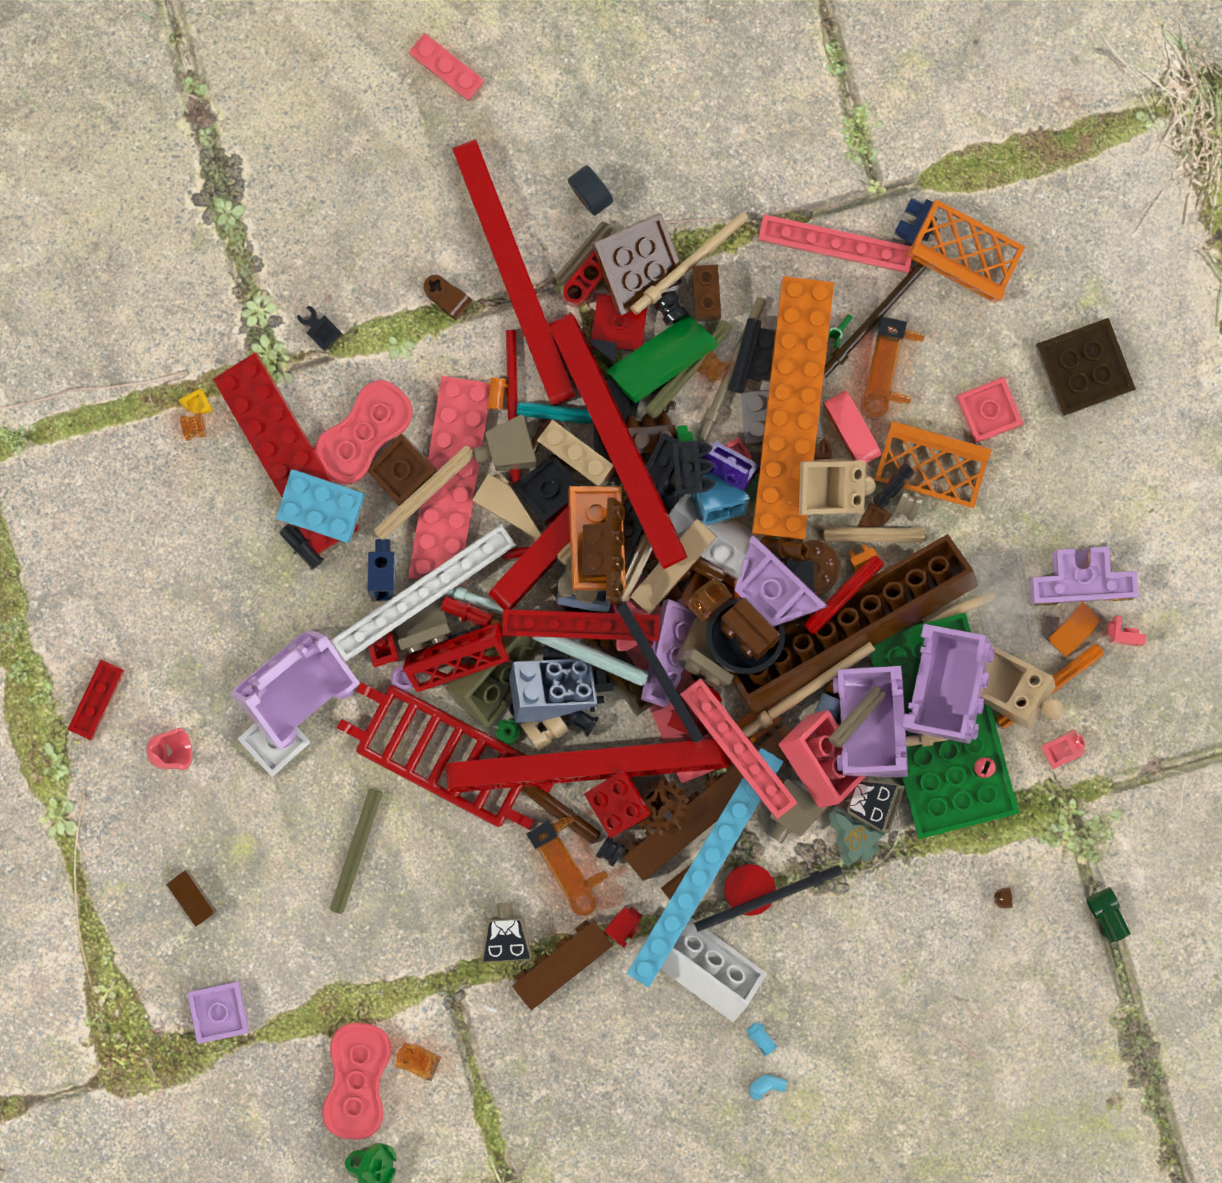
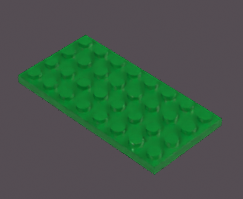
(941, 777)

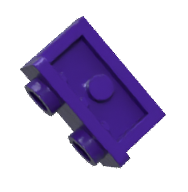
(731, 466)

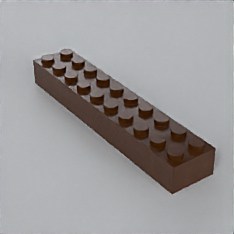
(871, 615)

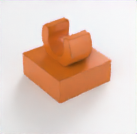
(859, 560)

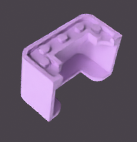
(949, 684)

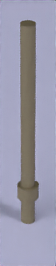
(712, 415)

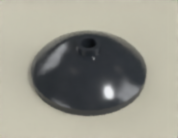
(727, 650)

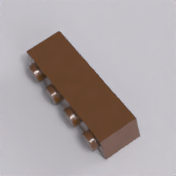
(562, 964)

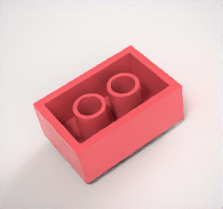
(816, 759)

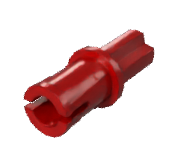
(466, 612)

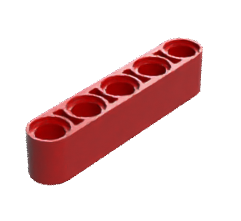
(532, 564)

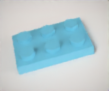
(320, 506)

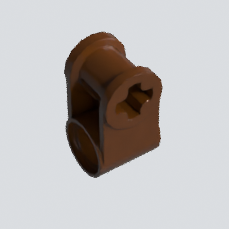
(449, 299)

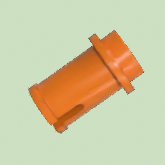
(496, 393)

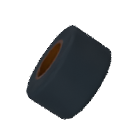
(590, 190)

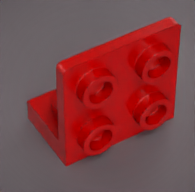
(617, 803)

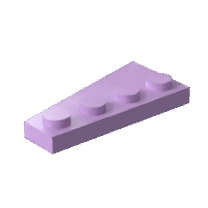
(674, 625)

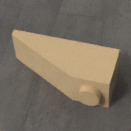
(502, 502)

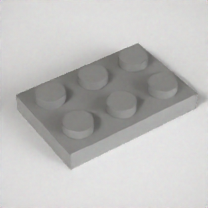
(754, 413)

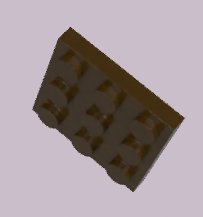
(1085, 367)

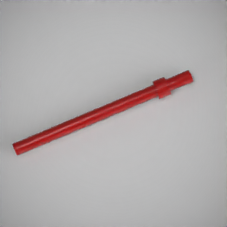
(512, 395)

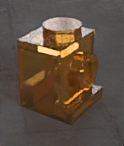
(708, 599)

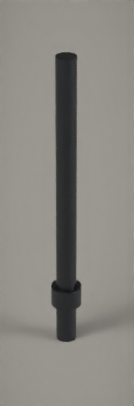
(815, 879)

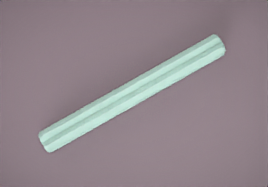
(597, 658)

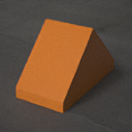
(1074, 629)

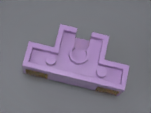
(1082, 578)

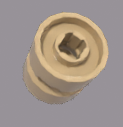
(554, 726)

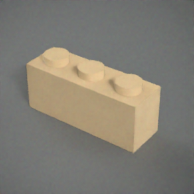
(577, 454)

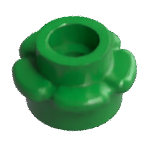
(508, 724)

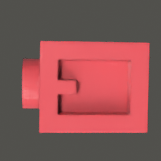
(1129, 636)
(1064, 748)

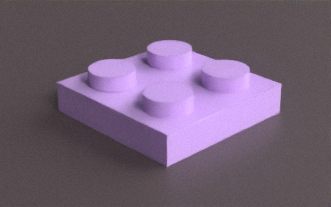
(218, 1012)

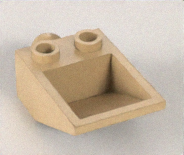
(833, 486)
(1012, 682)

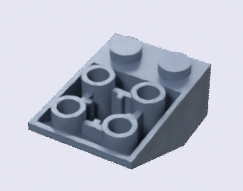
(551, 688)

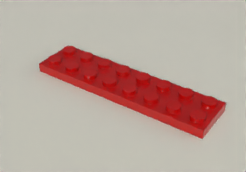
(272, 430)

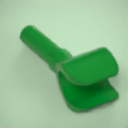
(836, 333)

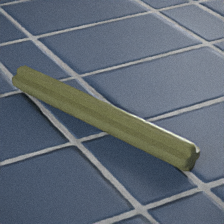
(677, 382)
(356, 851)

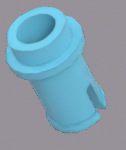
(761, 1038)

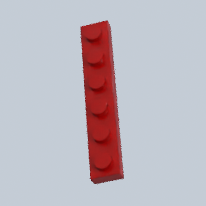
(576, 625)

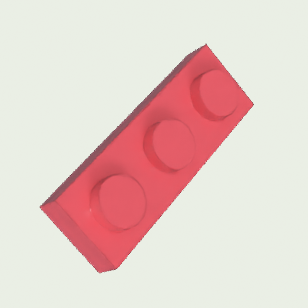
(446, 67)

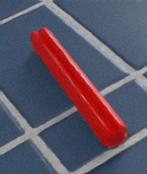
(858, 580)

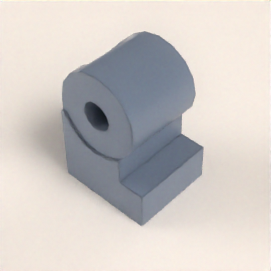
(829, 703)

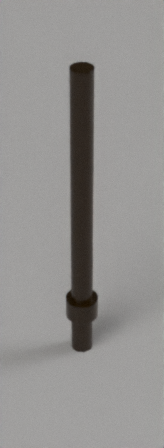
(840, 355)

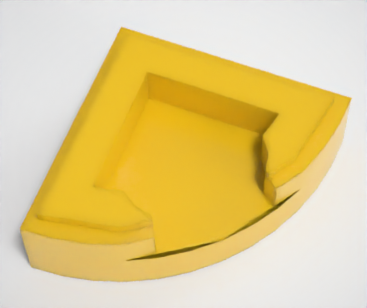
(197, 402)

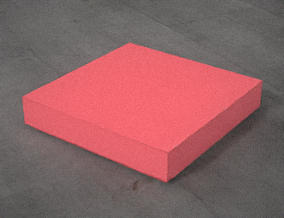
(989, 410)

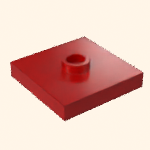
(624, 329)

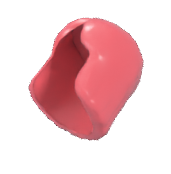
(179, 743)

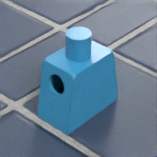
(720, 502)

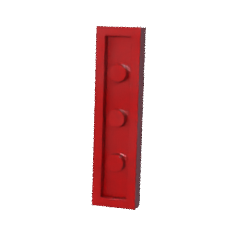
(453, 649)

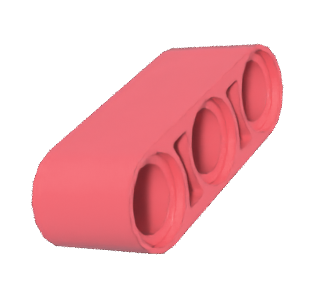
(852, 427)

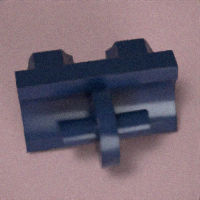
(919, 210)

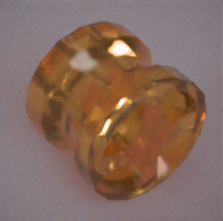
(713, 367)
(193, 426)

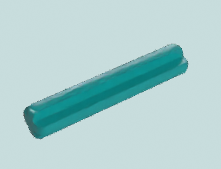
(554, 412)

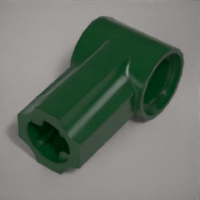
(1105, 908)

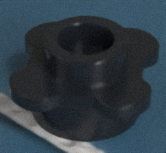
(670, 496)

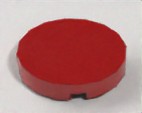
(746, 884)

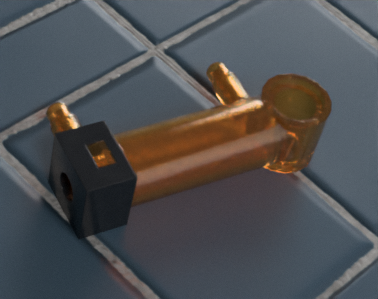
(884, 365)
(562, 865)

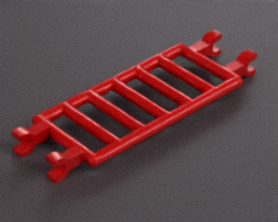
(430, 784)

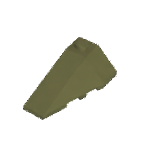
(485, 691)

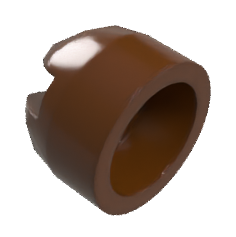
(1003, 898)

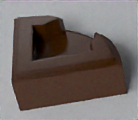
(874, 517)

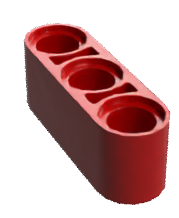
(579, 281)

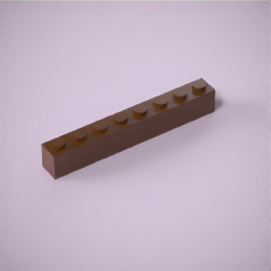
(704, 812)

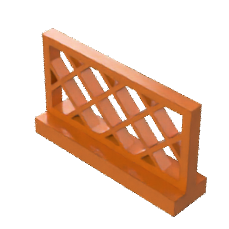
(961, 273)
(945, 445)

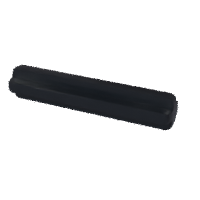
(745, 355)

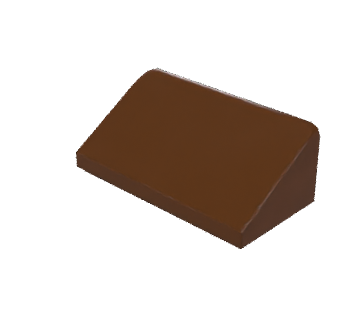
(191, 897)

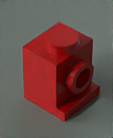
(624, 925)

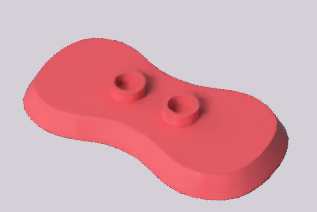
(376, 417)
(358, 1060)

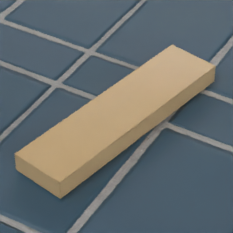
(662, 581)

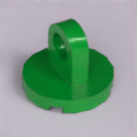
(375, 1164)

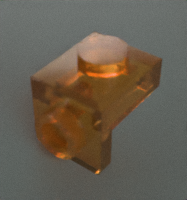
(417, 1060)

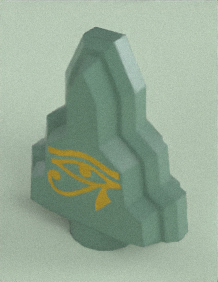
(854, 836)

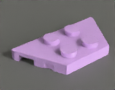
(774, 587)

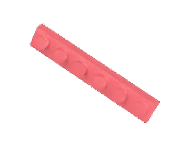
(834, 243)
(738, 749)

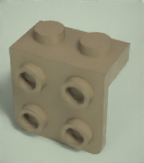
(423, 627)
(697, 659)

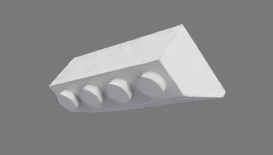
(727, 549)
(713, 971)

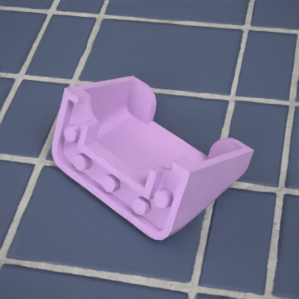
(294, 686)
(880, 741)

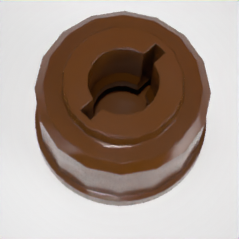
(825, 565)

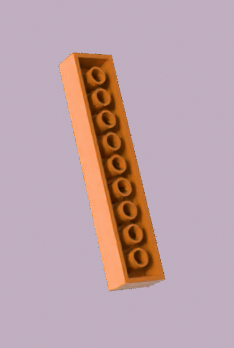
(792, 405)

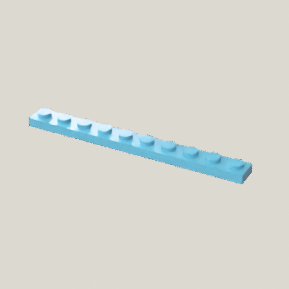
(698, 879)

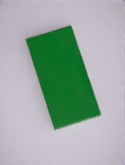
(662, 358)

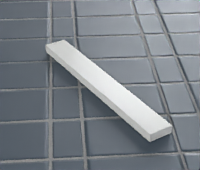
(422, 593)

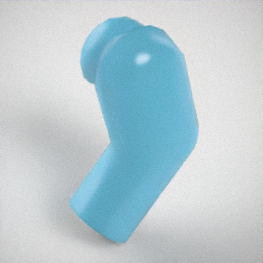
(764, 1084)

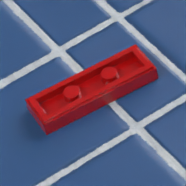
(96, 700)

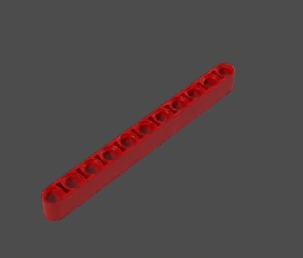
(513, 272)
(618, 441)
(584, 765)

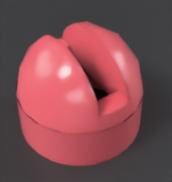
(979, 765)

